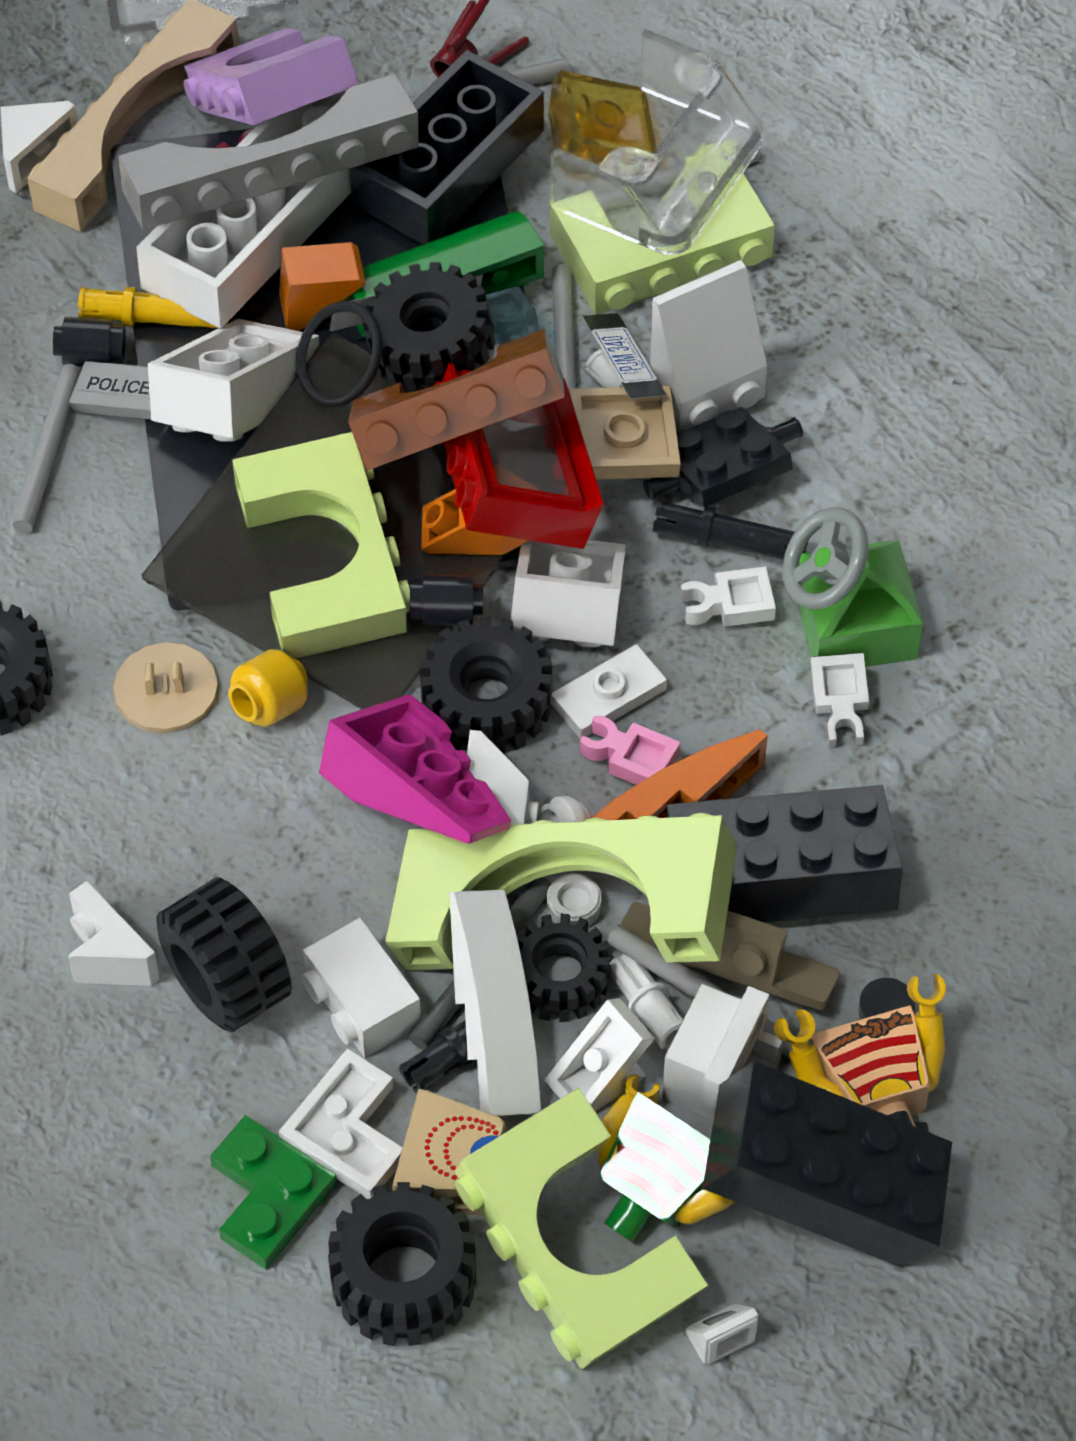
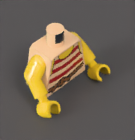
(878, 1060)

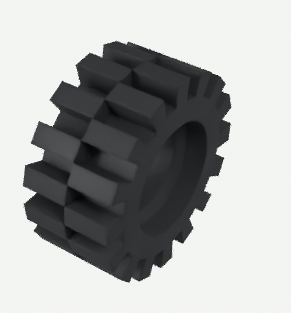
(564, 940)

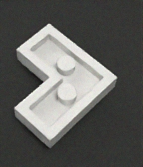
(333, 1125)

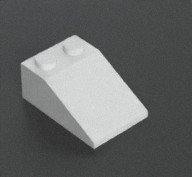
(708, 346)
(225, 379)

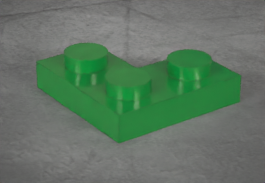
(282, 1189)

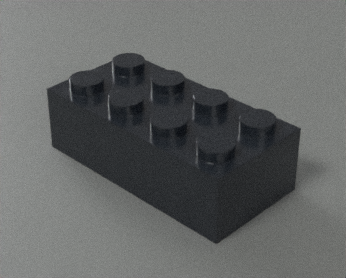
(468, 134)
(809, 853)
(828, 1165)

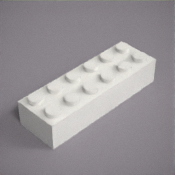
(228, 253)

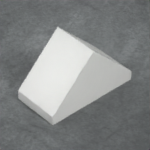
(31, 135)

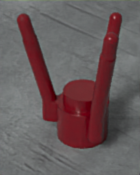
(457, 43)

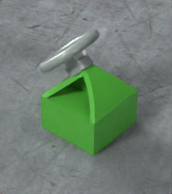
(852, 594)

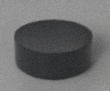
(883, 996)

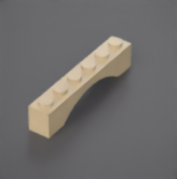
(74, 176)

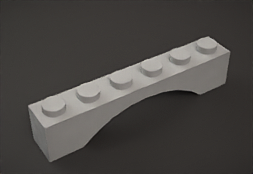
(183, 181)

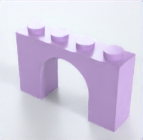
(269, 76)

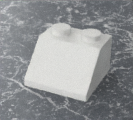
(568, 591)

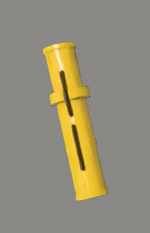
(134, 307)

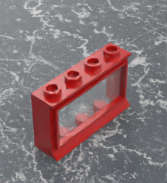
(526, 475)

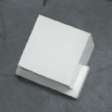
(714, 1044)

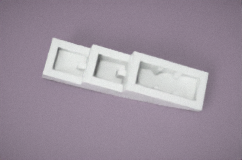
(496, 1002)

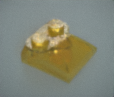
(598, 116)

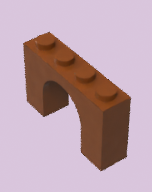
(401, 423)

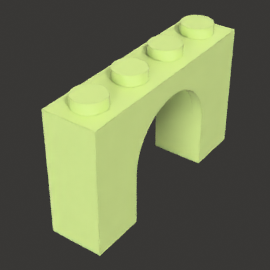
(620, 272)
(330, 482)
(586, 1310)

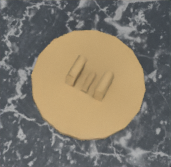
(165, 687)

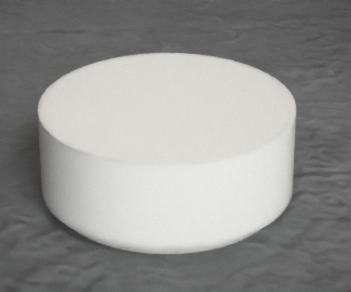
(574, 896)

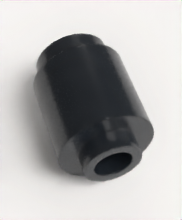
(89, 340)
(445, 598)

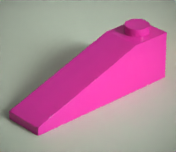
(405, 766)

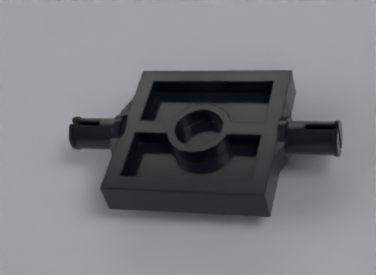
(727, 457)

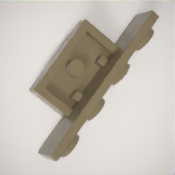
(755, 958)

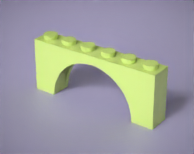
(674, 861)

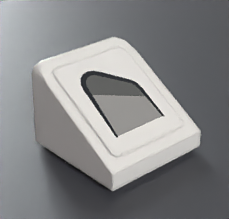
(723, 1332)

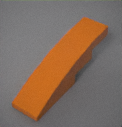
(704, 776)

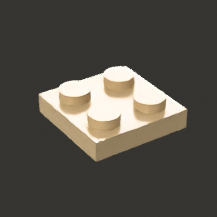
(626, 434)

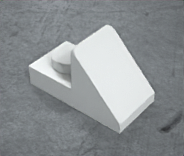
(110, 948)
(602, 1056)

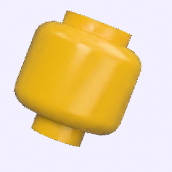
(268, 688)

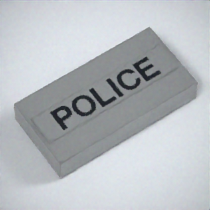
(112, 390)

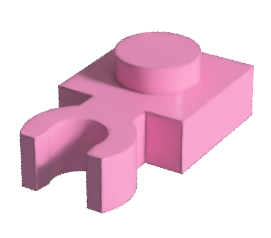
(632, 754)

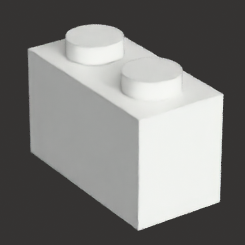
(361, 988)

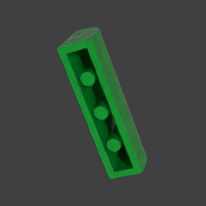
(500, 249)

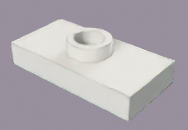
(609, 690)

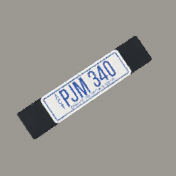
(624, 355)

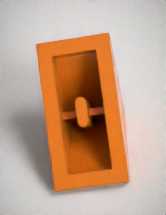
(315, 278)

